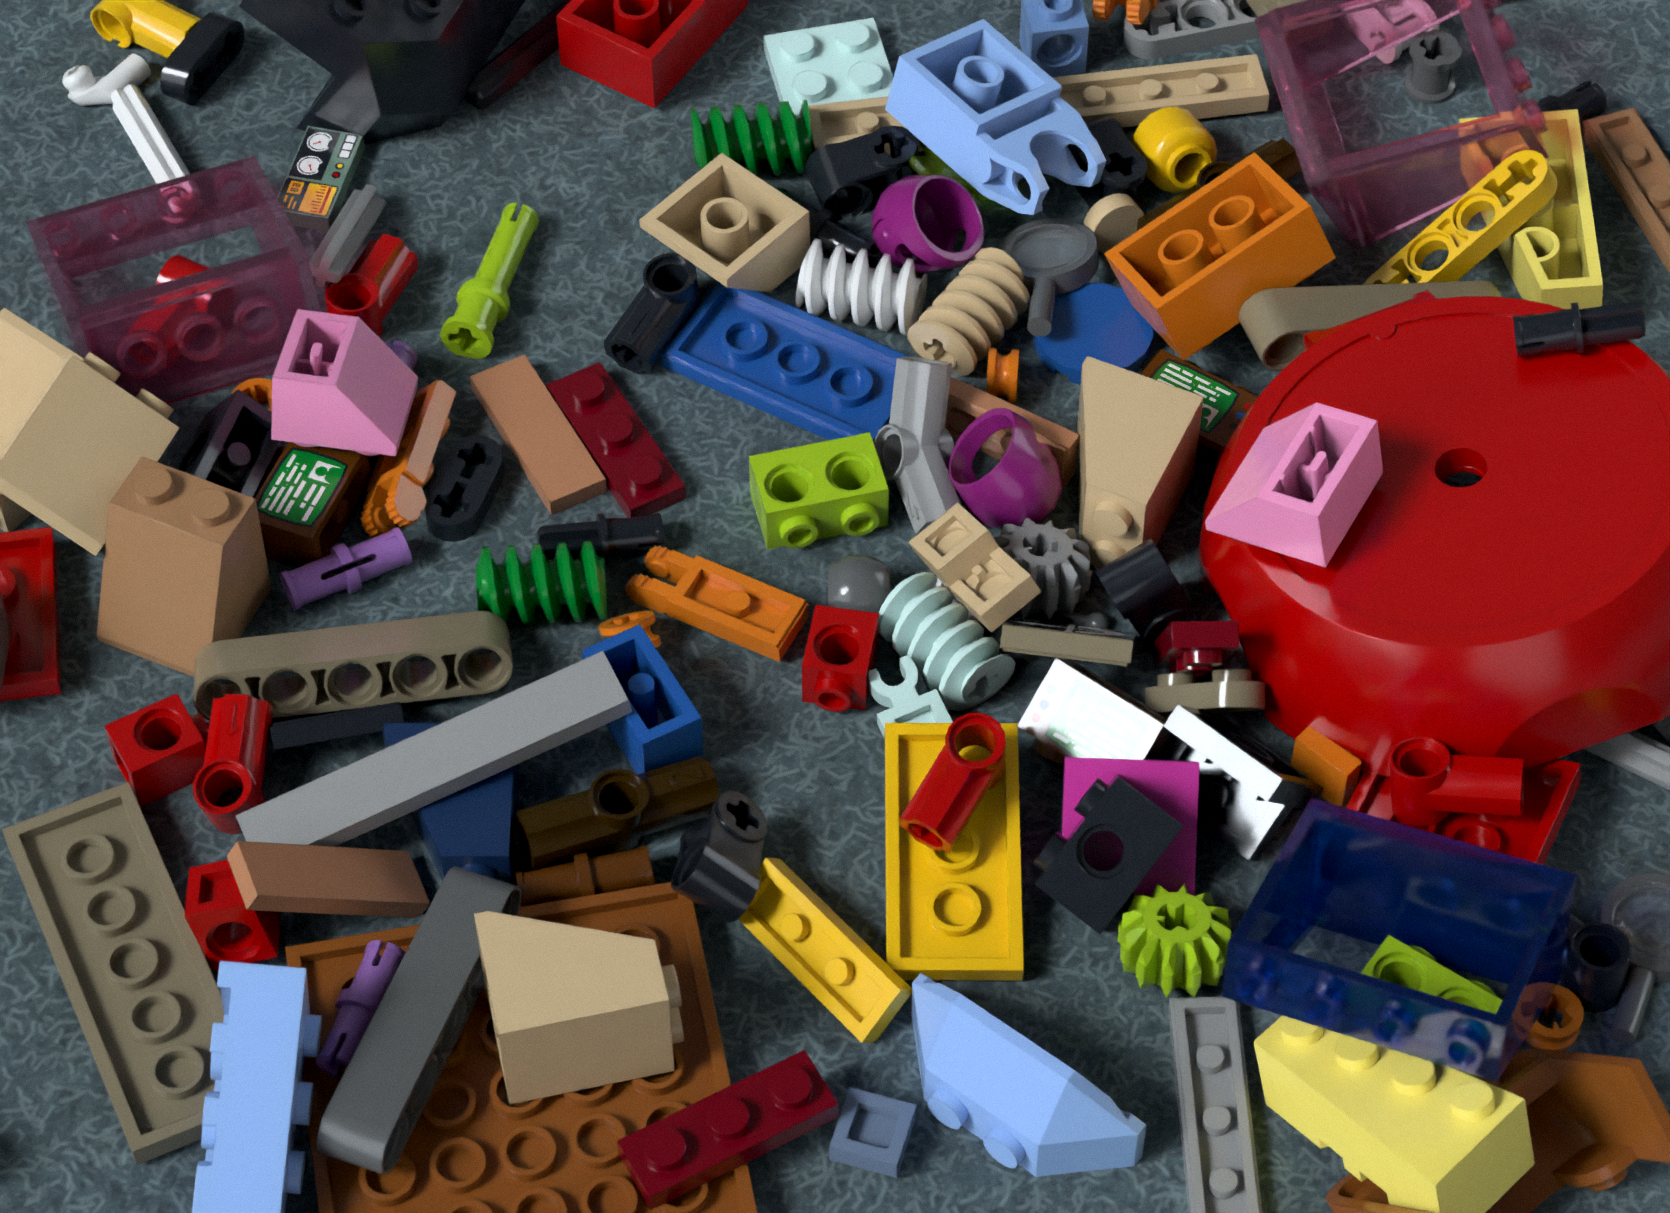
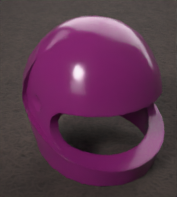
(922, 221)
(1019, 486)

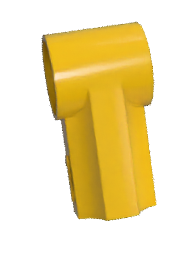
(146, 22)

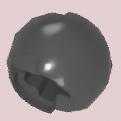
(858, 583)

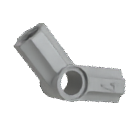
(915, 443)

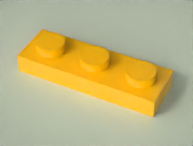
(824, 952)

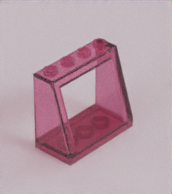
(1410, 178)
(191, 329)

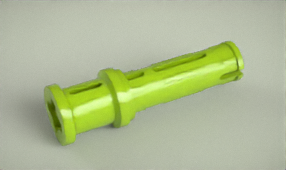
(484, 298)

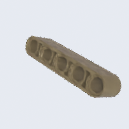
(1281, 316)
(377, 646)

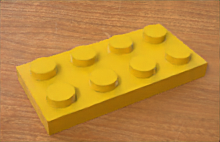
(958, 908)

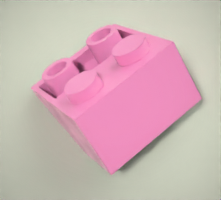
(340, 387)
(1302, 484)

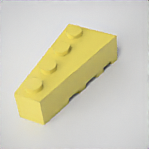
(1556, 250)
(1397, 1119)

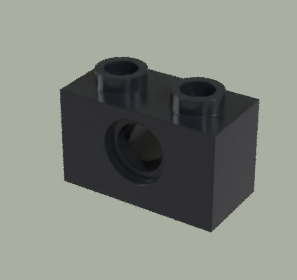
(232, 445)
(1096, 892)

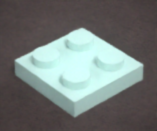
(829, 64)

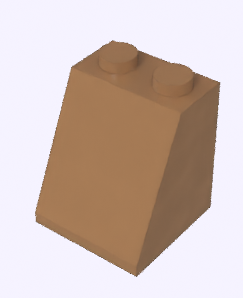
(179, 566)

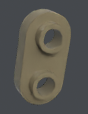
(1227, 693)

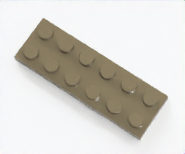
(124, 962)

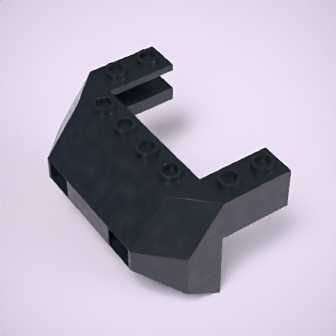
(390, 61)

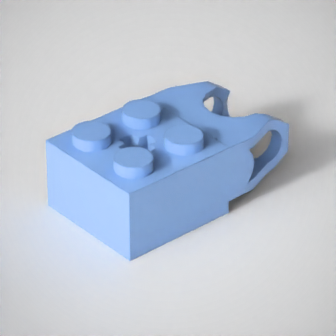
(992, 116)

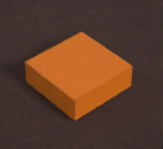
(1327, 765)

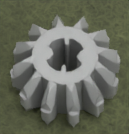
(1053, 560)

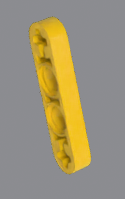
(1450, 228)

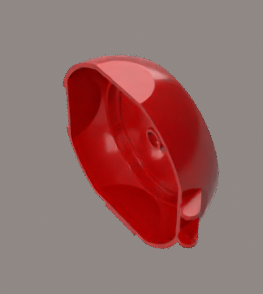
(1480, 611)

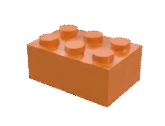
(1216, 251)

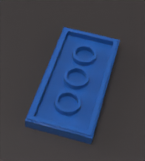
(786, 363)

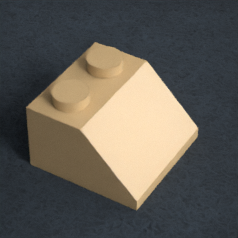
(733, 227)

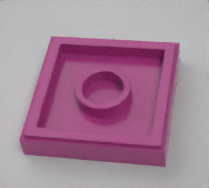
(1168, 784)

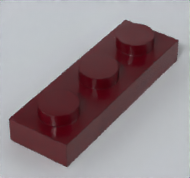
(617, 442)
(1195, 646)
(727, 1129)

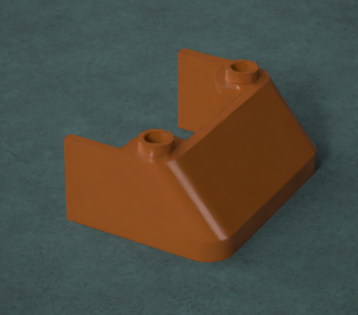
(1585, 1127)

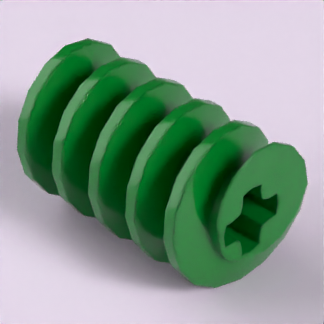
(755, 138)
(542, 583)

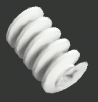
(860, 288)

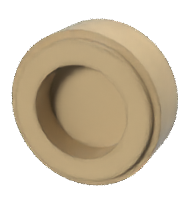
(1113, 220)

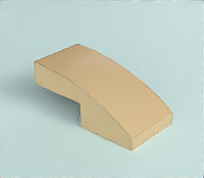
(974, 567)

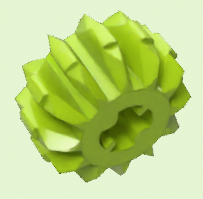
(1174, 940)

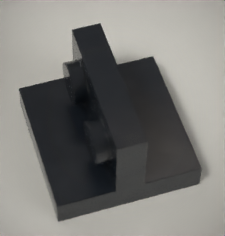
(1241, 781)

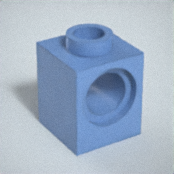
(1055, 35)

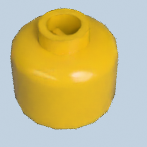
(1174, 148)

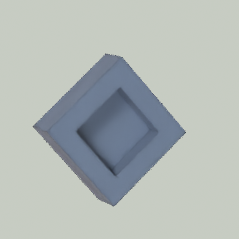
(872, 1132)

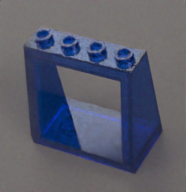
(1425, 890)

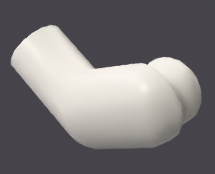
(91, 90)

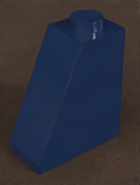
(471, 825)

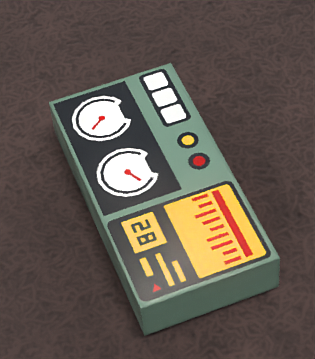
(320, 177)

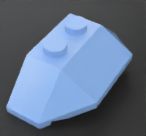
(1013, 1091)

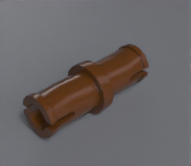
(586, 877)

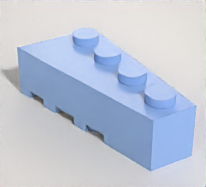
(257, 1090)

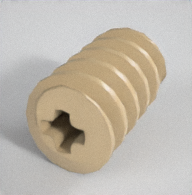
(972, 312)

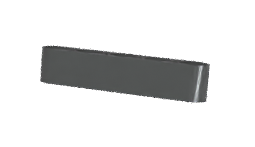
(414, 1026)

